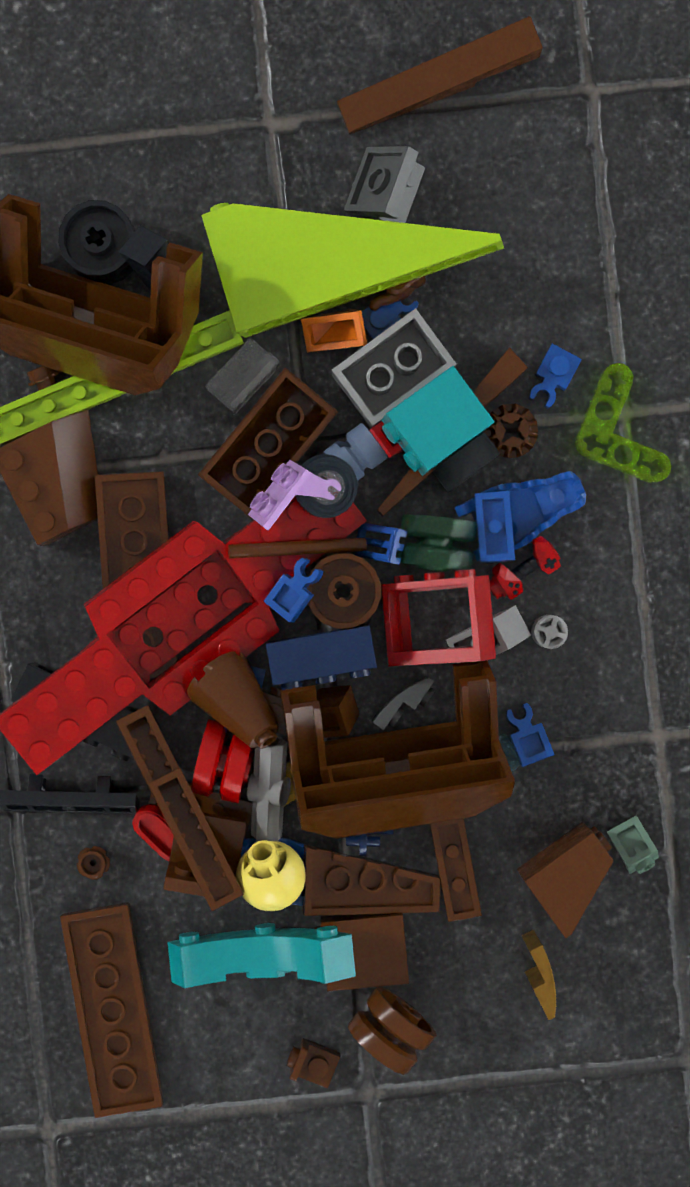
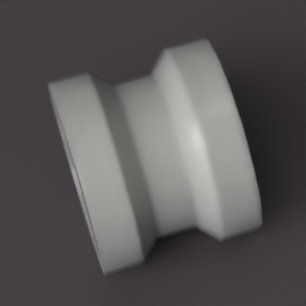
(555, 633)

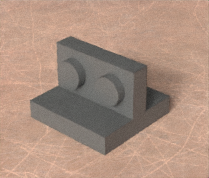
(385, 184)

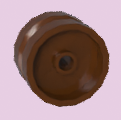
(363, 596)
(391, 1030)

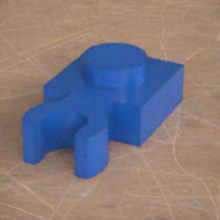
(380, 320)
(556, 371)
(291, 593)
(530, 741)

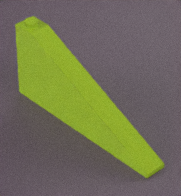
(301, 263)

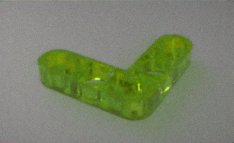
(605, 428)

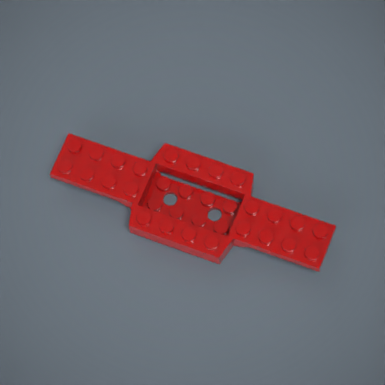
(118, 662)

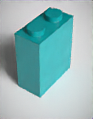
(436, 421)

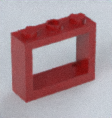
(399, 628)

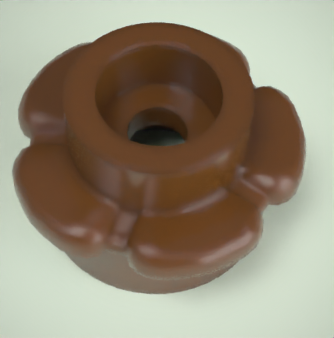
(42, 377)
(88, 870)

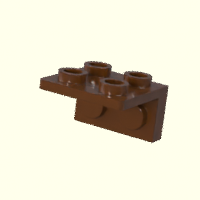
(229, 835)

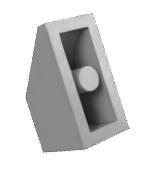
(508, 631)

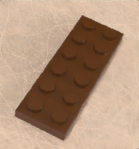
(130, 528)
(111, 1010)

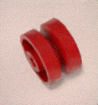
(223, 761)

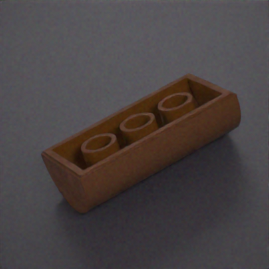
(272, 433)

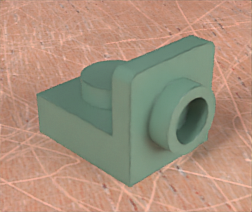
(634, 845)

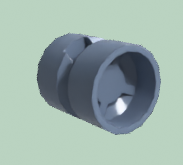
(359, 450)

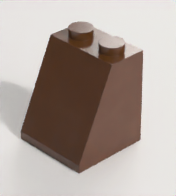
(568, 874)

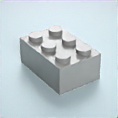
(392, 367)

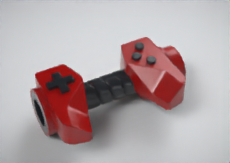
(509, 583)

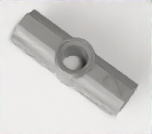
(269, 791)

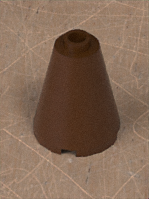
(235, 700)

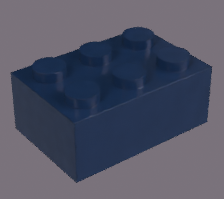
(321, 656)

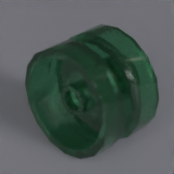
(436, 542)

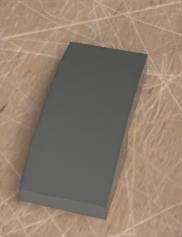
(413, 694)

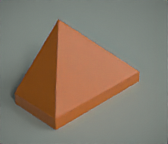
(334, 330)

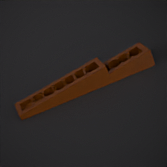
(442, 76)
(496, 381)
(179, 808)

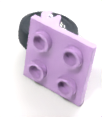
(321, 486)

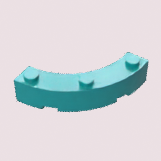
(262, 953)

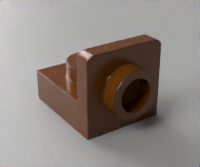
(313, 1063)

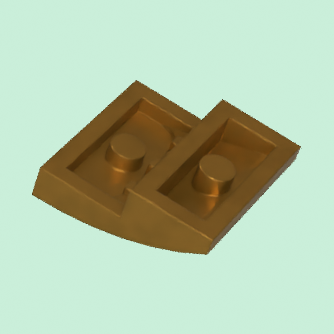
(541, 976)

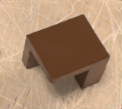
(338, 710)

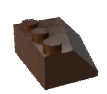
(53, 477)

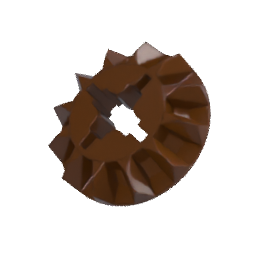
(527, 429)

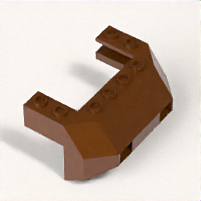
(90, 325)
(399, 774)

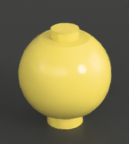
(271, 875)

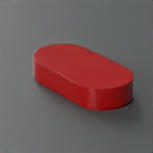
(153, 829)

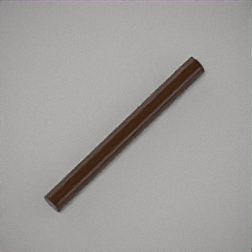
(297, 547)

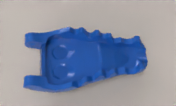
(535, 504)

